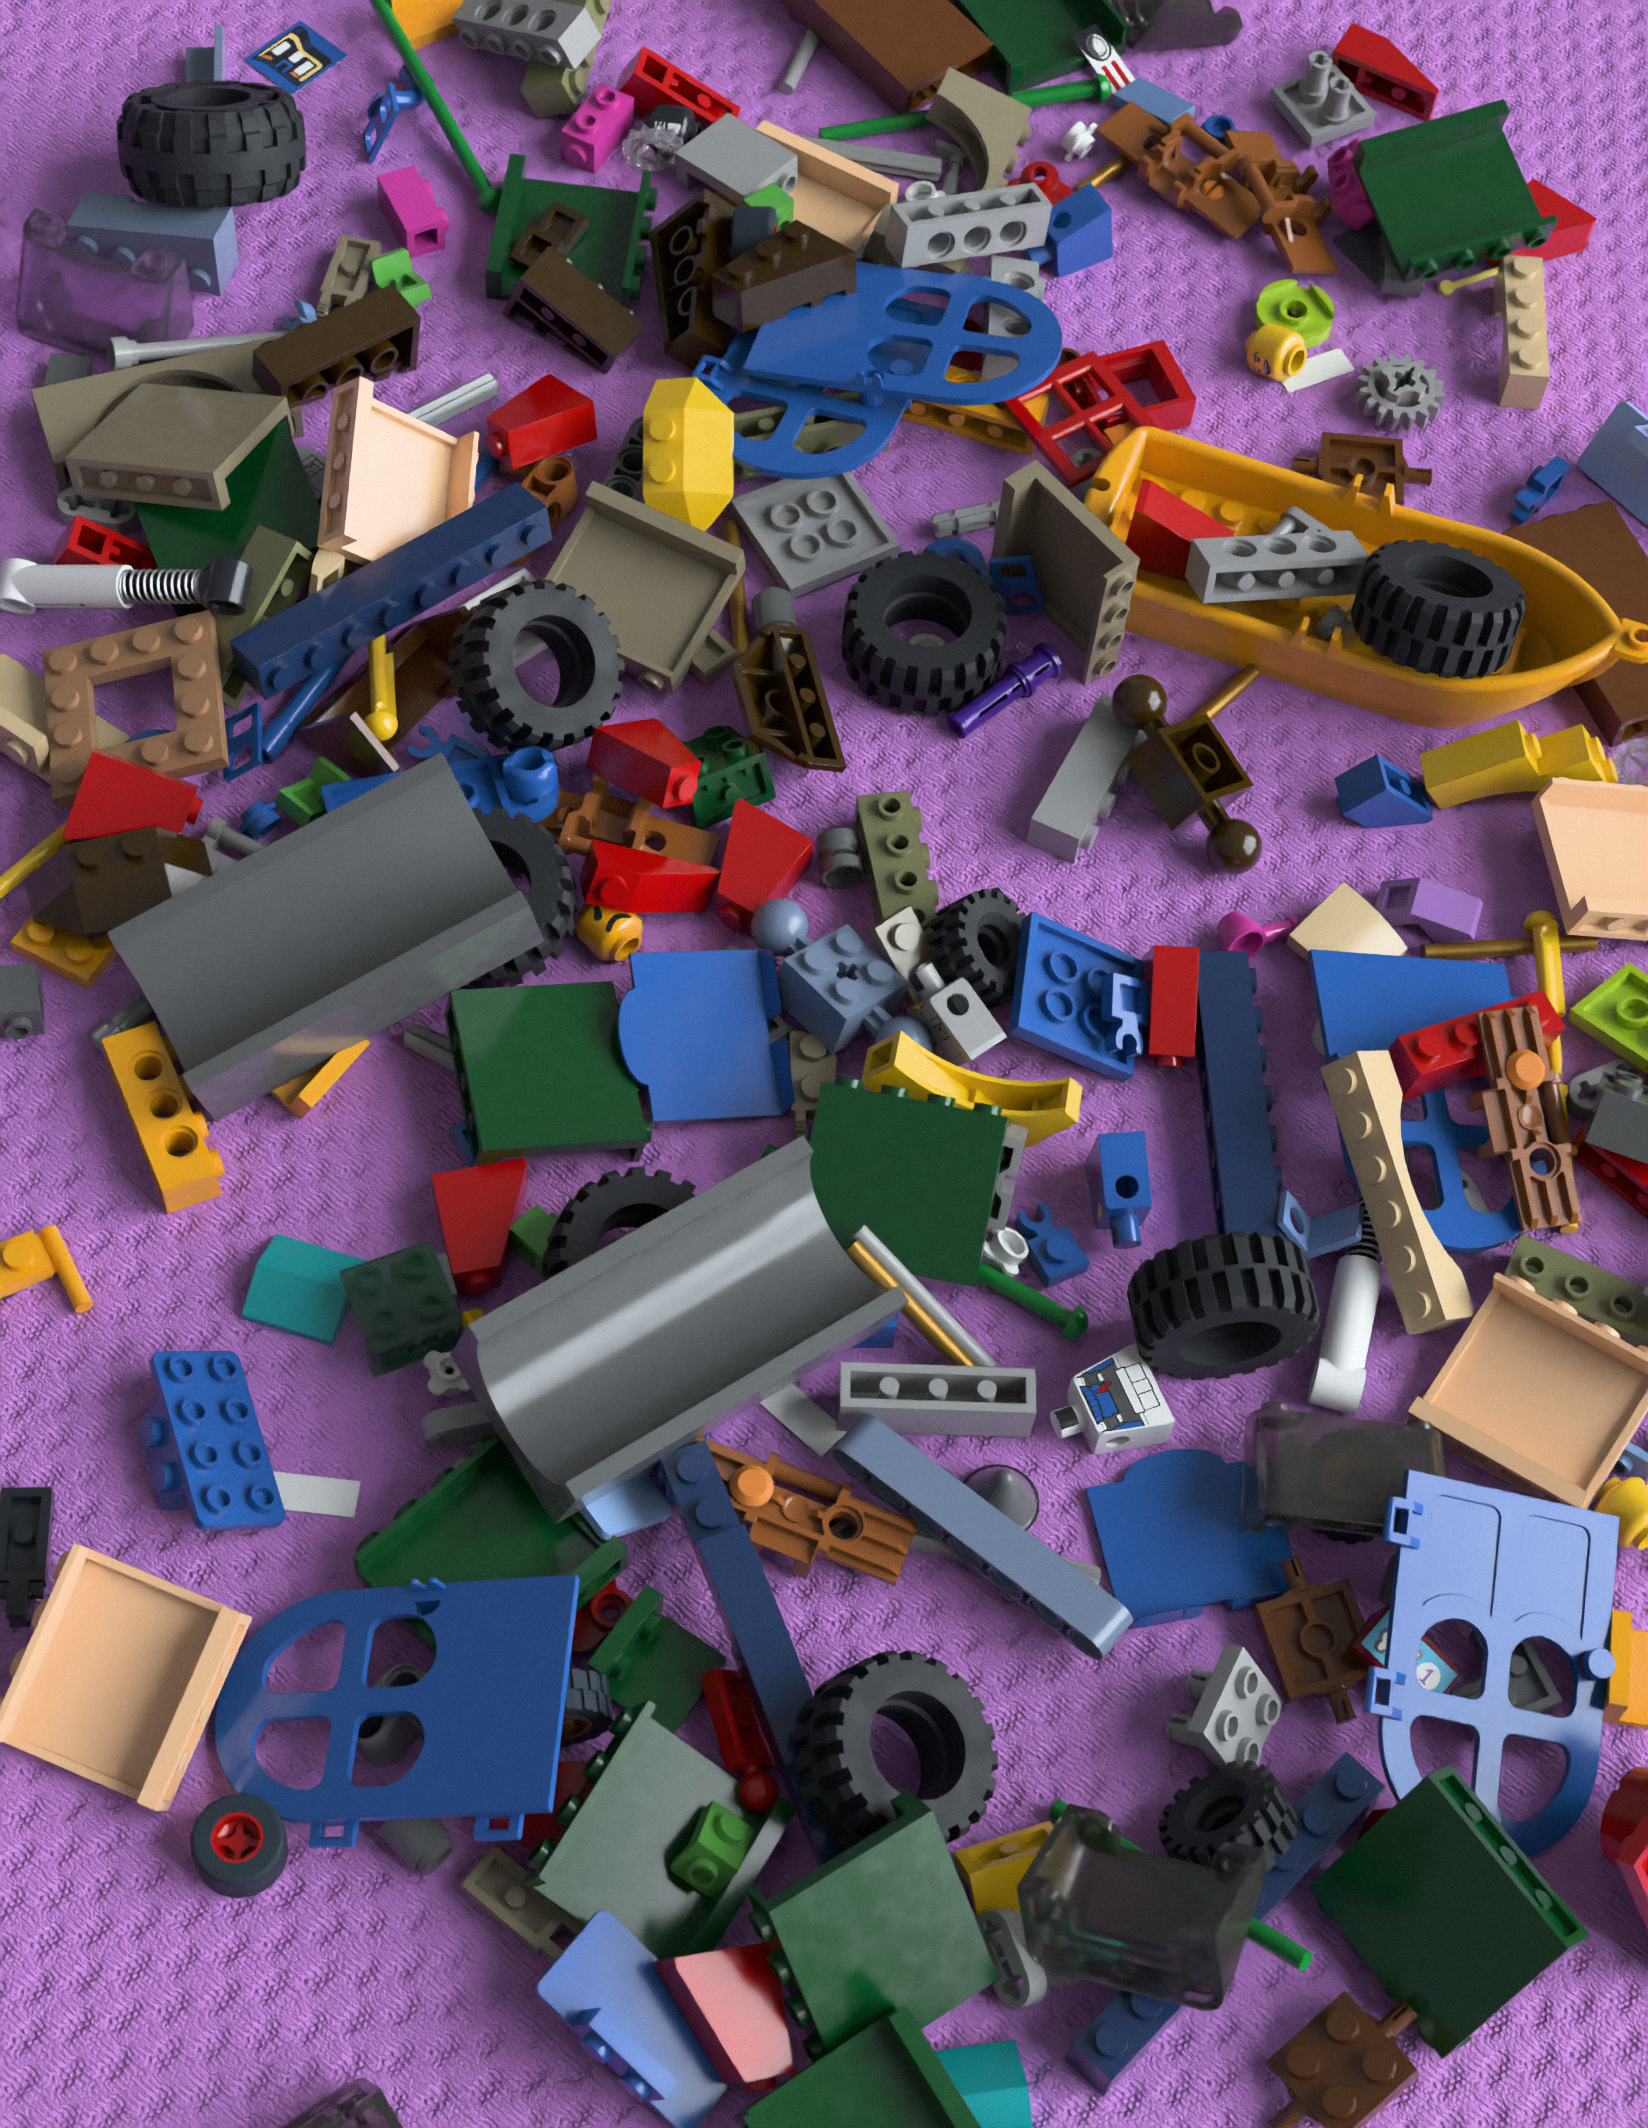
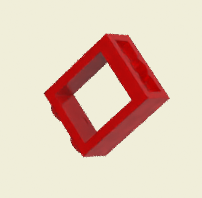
(1137, 363)

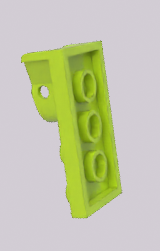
(1618, 1015)

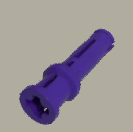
(1018, 681)

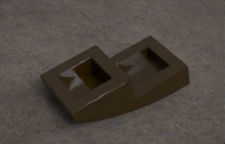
(558, 229)

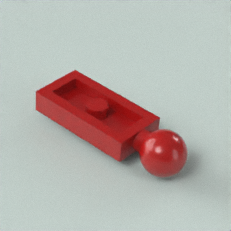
(740, 1737)

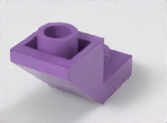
(1438, 909)

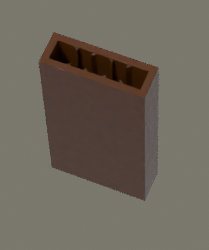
(898, 44)
(1610, 559)

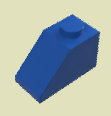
(1381, 795)

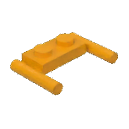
(38, 1257)

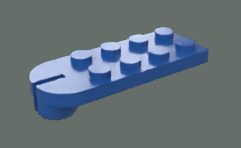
(515, 780)

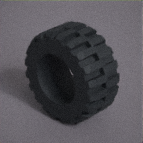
(934, 591)
(1438, 609)
(581, 648)
(551, 883)
(606, 1206)
(1223, 1305)
(934, 1713)

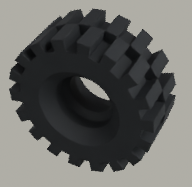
(972, 924)
(1229, 1807)

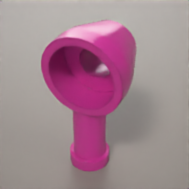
(1244, 934)

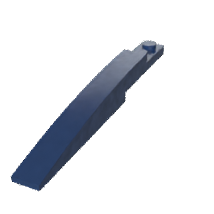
(750, 1618)

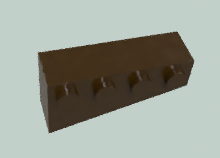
(684, 256)
(349, 342)

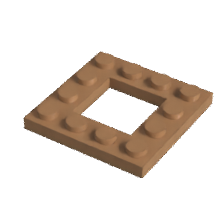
(180, 643)

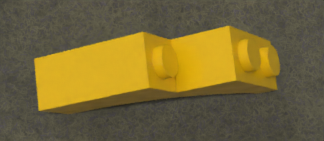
(1512, 761)
(1039, 1105)

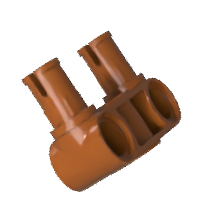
(553, 484)

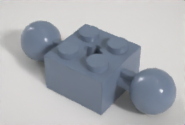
(834, 984)

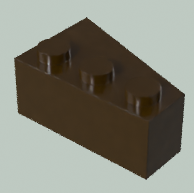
(780, 274)
(573, 310)

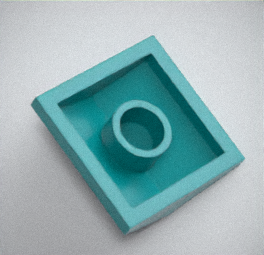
(299, 1289)
(991, 2083)

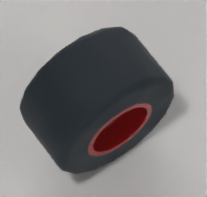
(751, 227)
(235, 1825)

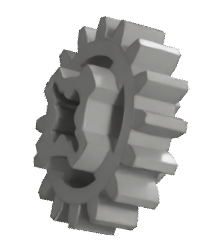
(1400, 392)

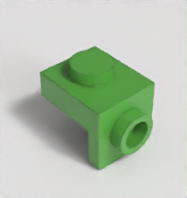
(397, 269)
(303, 799)
(714, 1850)

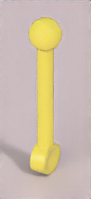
(1447, 287)

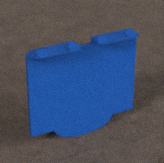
(702, 1037)
(1177, 1539)

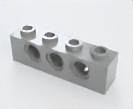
(528, 30)
(967, 225)
(1002, 321)
(1275, 566)

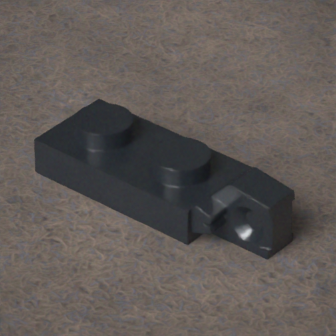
(24, 1549)

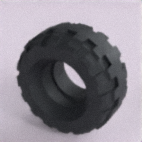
(211, 143)

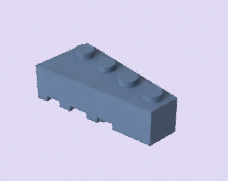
(126, 229)

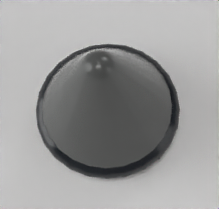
(1007, 1491)

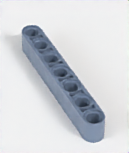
(982, 1536)

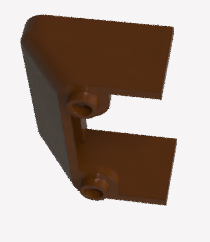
(420, 683)

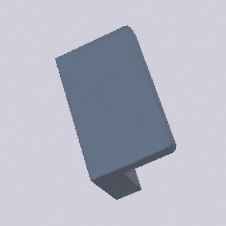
(207, 62)

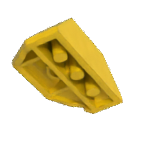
(687, 451)

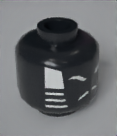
(674, 116)

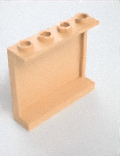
(832, 191)
(388, 476)
(1596, 855)
(1538, 1395)
(119, 1676)

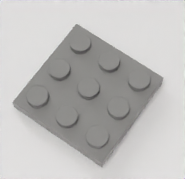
(814, 530)

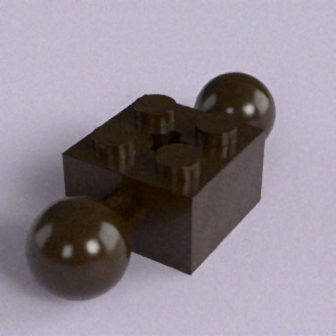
(1188, 773)

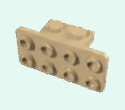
(25, 720)

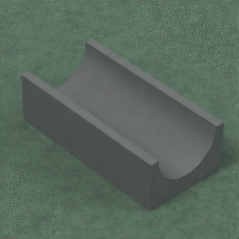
(326, 937)
(670, 1332)

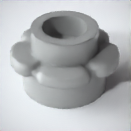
(1335, 617)

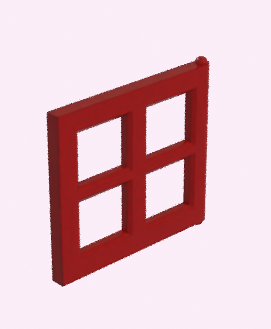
(1046, 438)

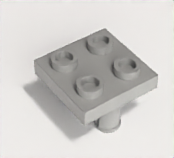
(1322, 102)
(1232, 1711)

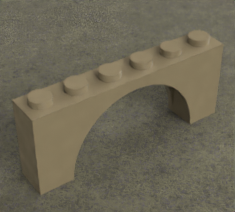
(986, 129)
(77, 406)

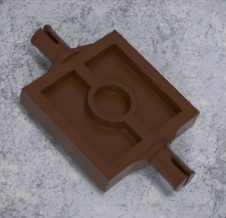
(1375, 458)
(1311, 1639)
(1343, 2066)

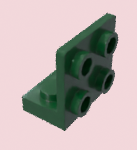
(728, 771)
(654, 1661)

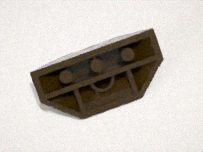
(786, 700)
(113, 879)

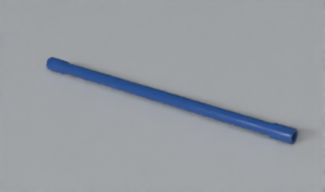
(282, 727)

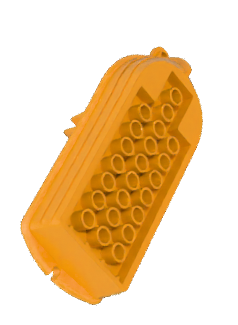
(1561, 642)

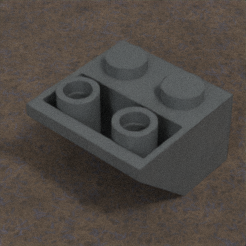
(1620, 1116)

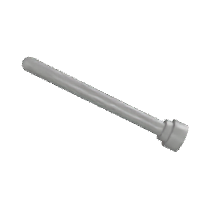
(125, 353)

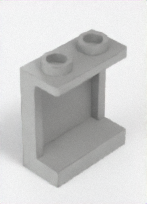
(735, 160)

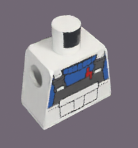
(1115, 1405)

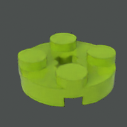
(1311, 303)

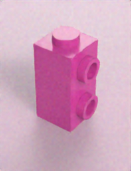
(597, 128)
(1345, 188)
(412, 211)

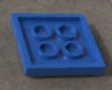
(1061, 994)

